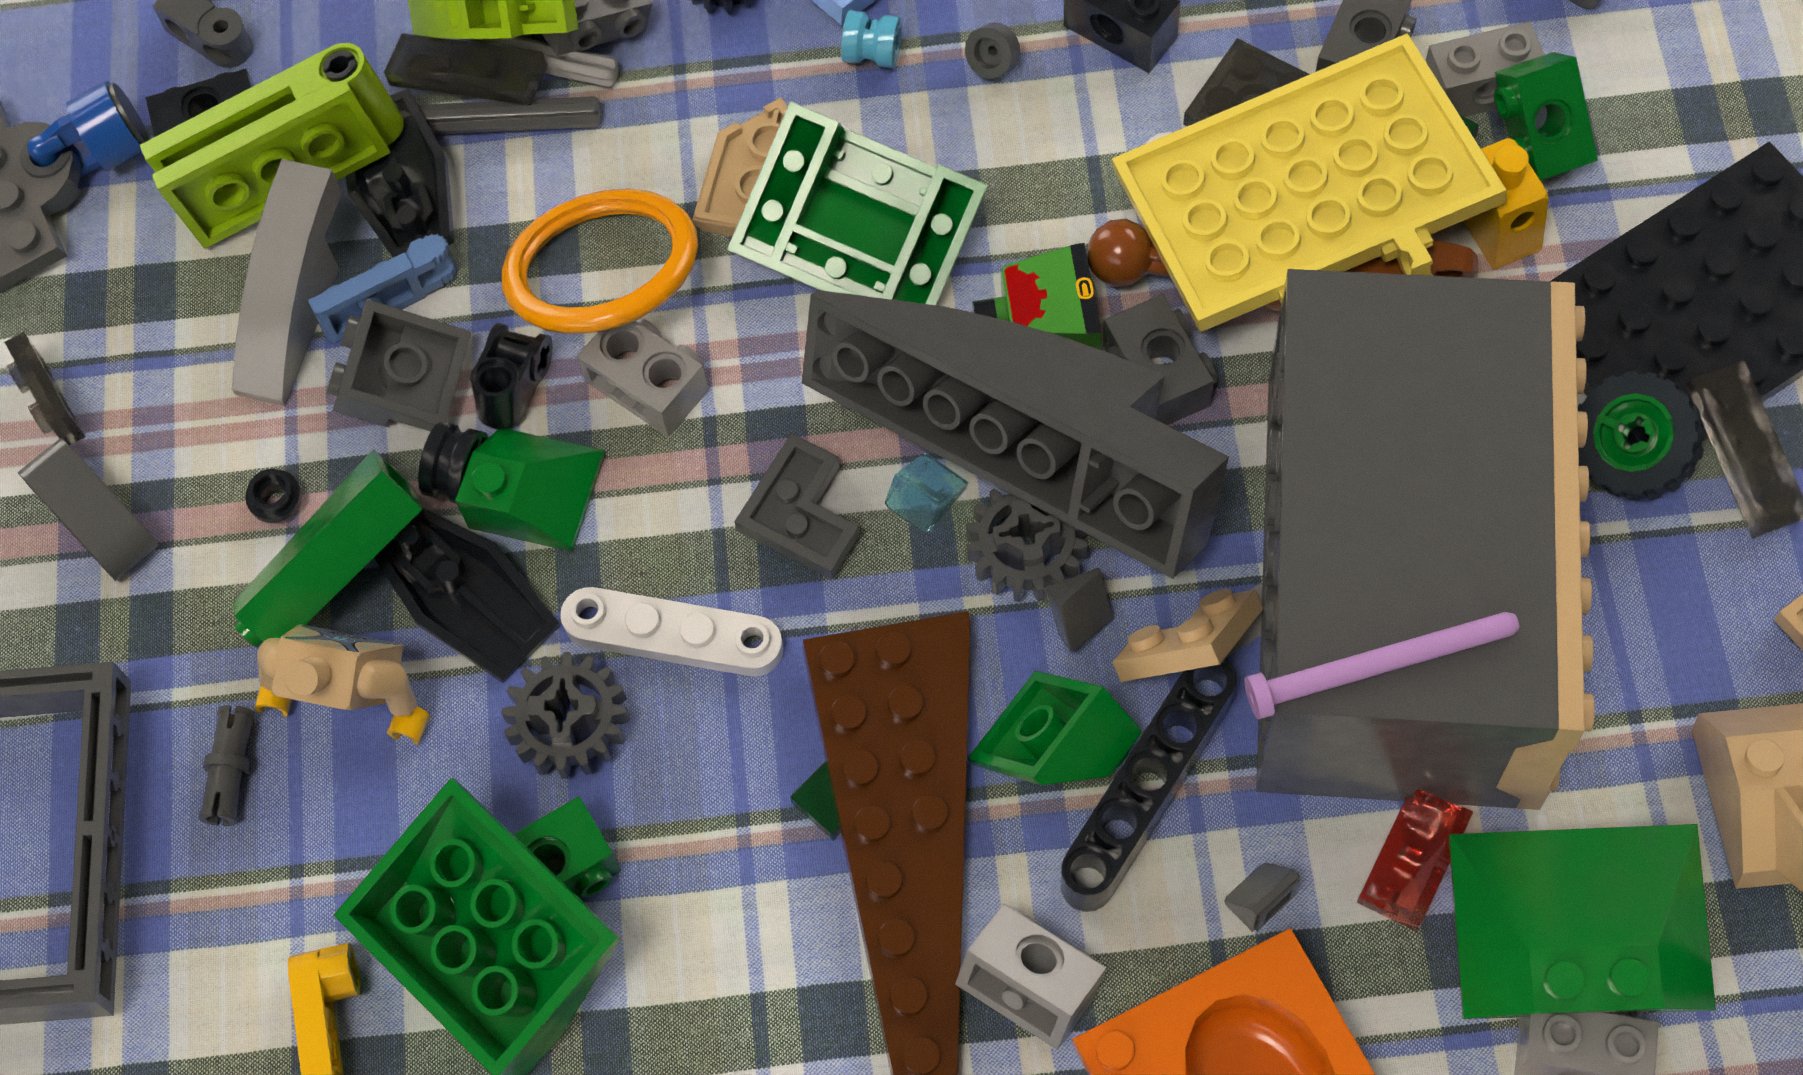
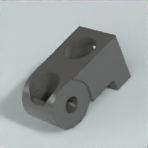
(206, 29)

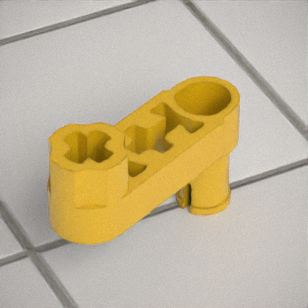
(315, 983)

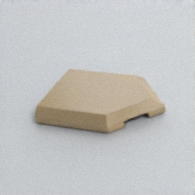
(735, 168)

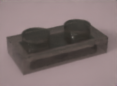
(32, 374)

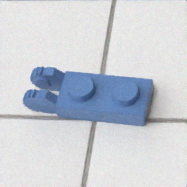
(390, 282)

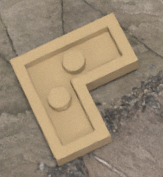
(1195, 643)

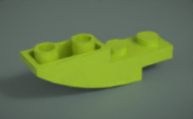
(491, 18)

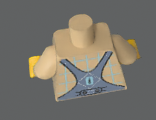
(340, 674)

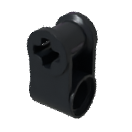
(508, 375)

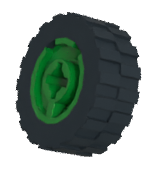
(1668, 420)

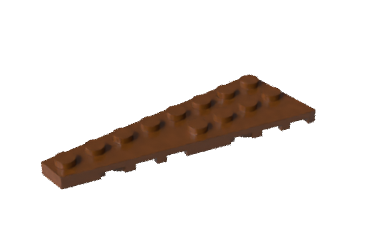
(896, 766)

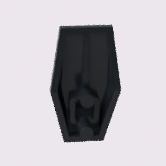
(408, 188)
(466, 594)

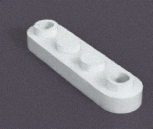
(672, 631)

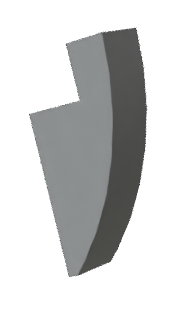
(284, 272)

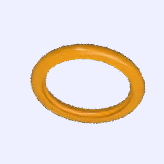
(619, 311)

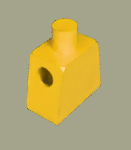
(1519, 224)

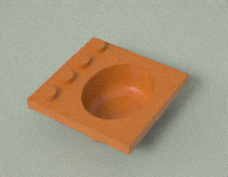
(1238, 1018)

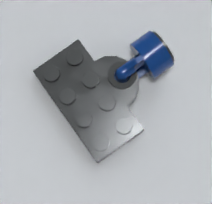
(44, 168)

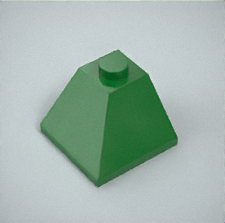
(529, 488)
(1057, 733)

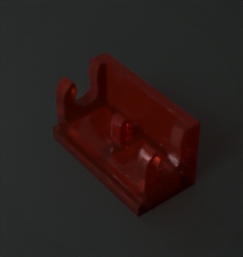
(1413, 859)

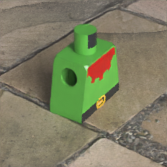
(1049, 294)

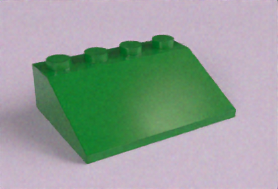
(480, 932)

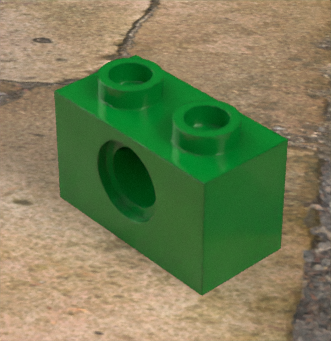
(1567, 134)
(572, 836)

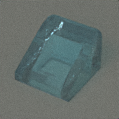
(924, 492)

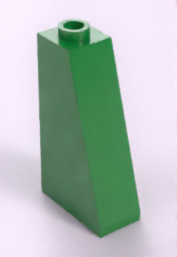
(327, 551)

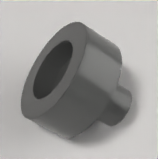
(992, 50)

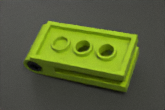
(315, 113)

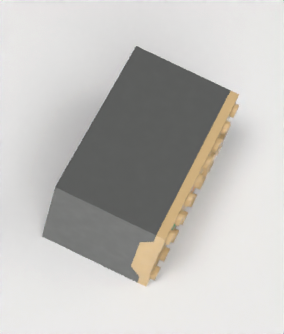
(1414, 490)

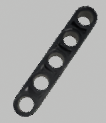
(1140, 807)

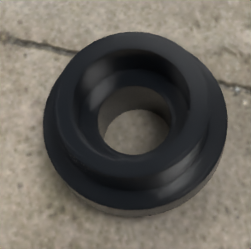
(263, 486)

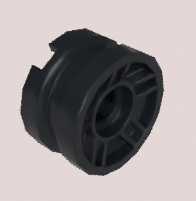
(446, 459)

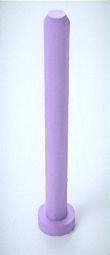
(1266, 693)

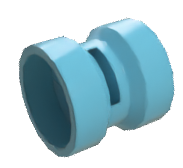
(871, 39)

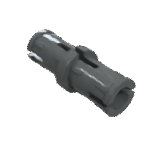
(227, 765)

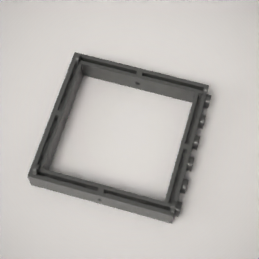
(104, 698)

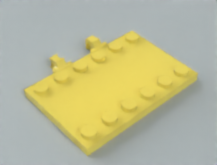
(1309, 180)

